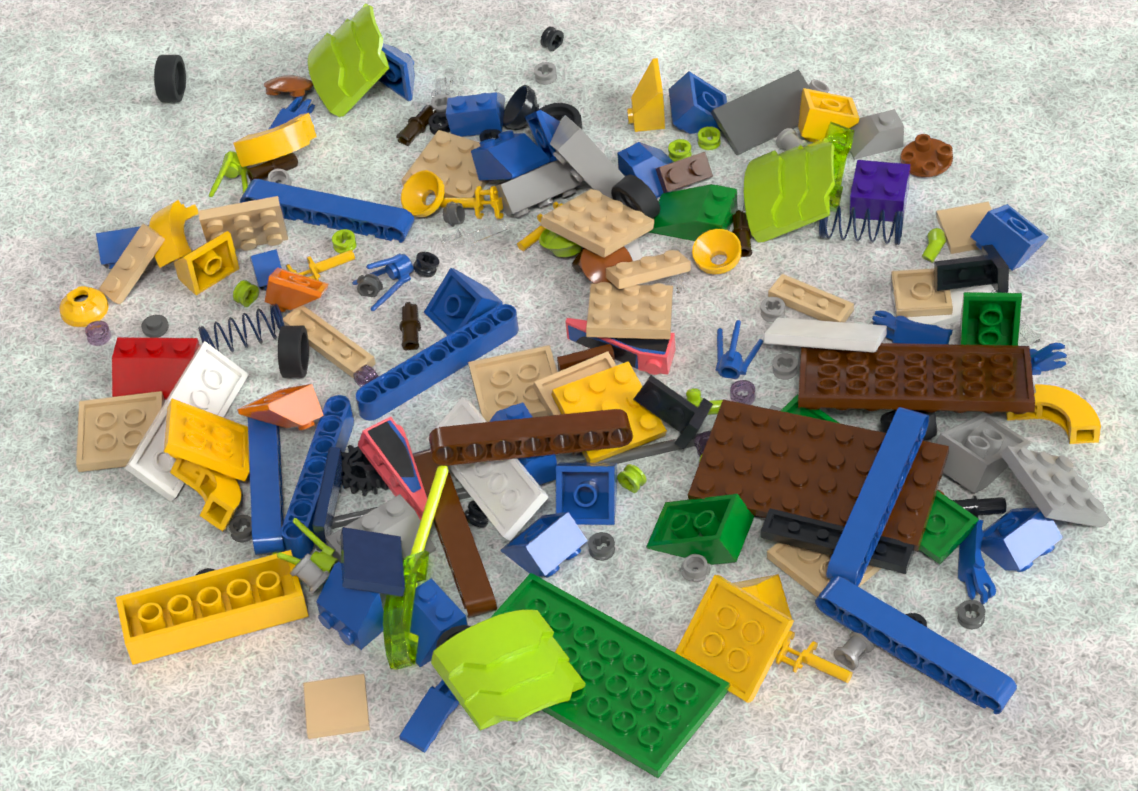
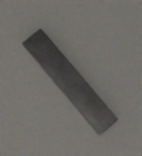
(824, 536)

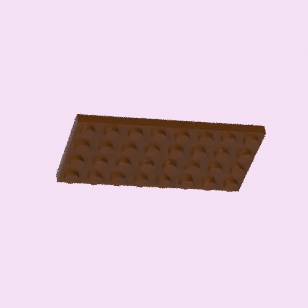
(919, 378)
(809, 468)

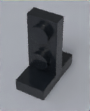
(973, 271)
(673, 409)

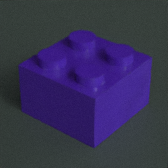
(879, 187)

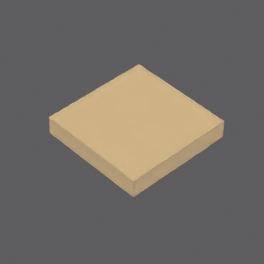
(960, 223)
(917, 296)
(336, 706)

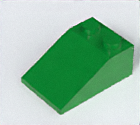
(695, 211)
(990, 318)
(705, 527)

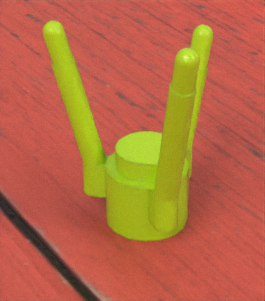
(230, 168)
(323, 560)

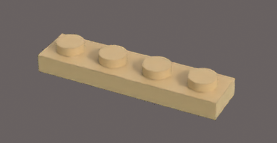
(330, 341)

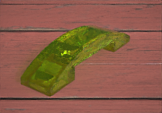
(842, 140)
(397, 616)

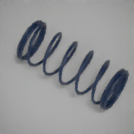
(898, 219)
(274, 309)

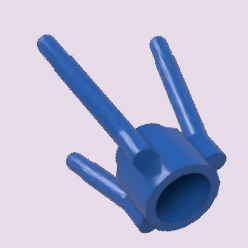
(397, 268)
(731, 363)

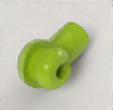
(936, 241)
(694, 396)

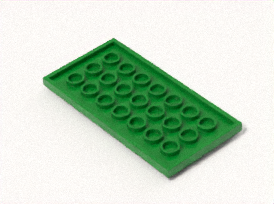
(636, 692)

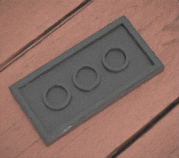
(761, 113)

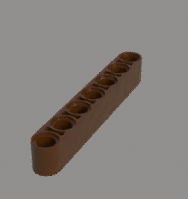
(530, 437)
(457, 542)

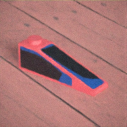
(643, 354)
(392, 458)

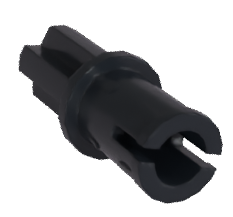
(983, 506)

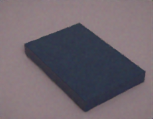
(328, 495)
(372, 562)

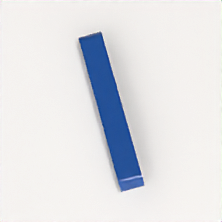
(334, 210)
(437, 362)
(333, 431)
(265, 487)
(878, 496)
(916, 644)

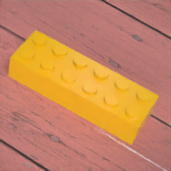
(210, 607)

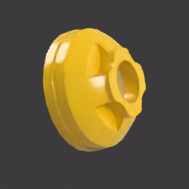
(416, 191)
(716, 243)
(83, 313)

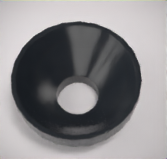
(520, 105)

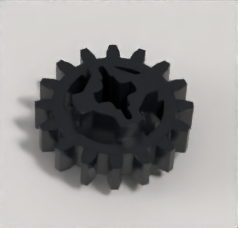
(359, 472)

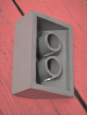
(584, 157)
(536, 188)
(391, 518)

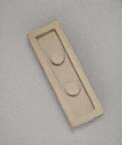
(131, 264)
(648, 269)
(811, 300)

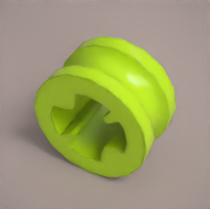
(679, 144)
(707, 144)
(338, 238)
(245, 293)
(631, 478)

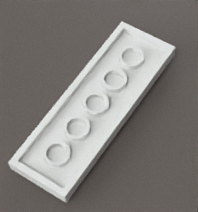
(208, 384)
(498, 487)

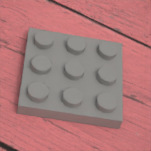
(1055, 486)

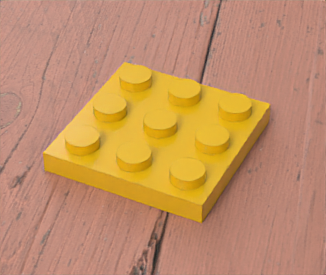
(611, 390)
(207, 440)
(734, 637)

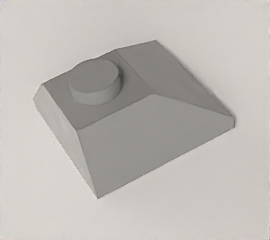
(877, 134)

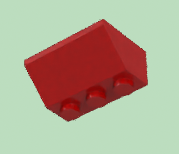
(150, 364)

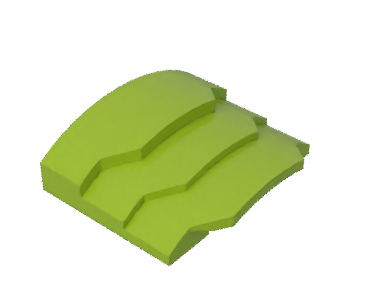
(348, 62)
(788, 189)
(506, 668)

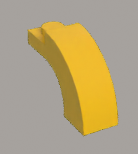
(276, 141)
(170, 225)
(1067, 411)
(218, 491)

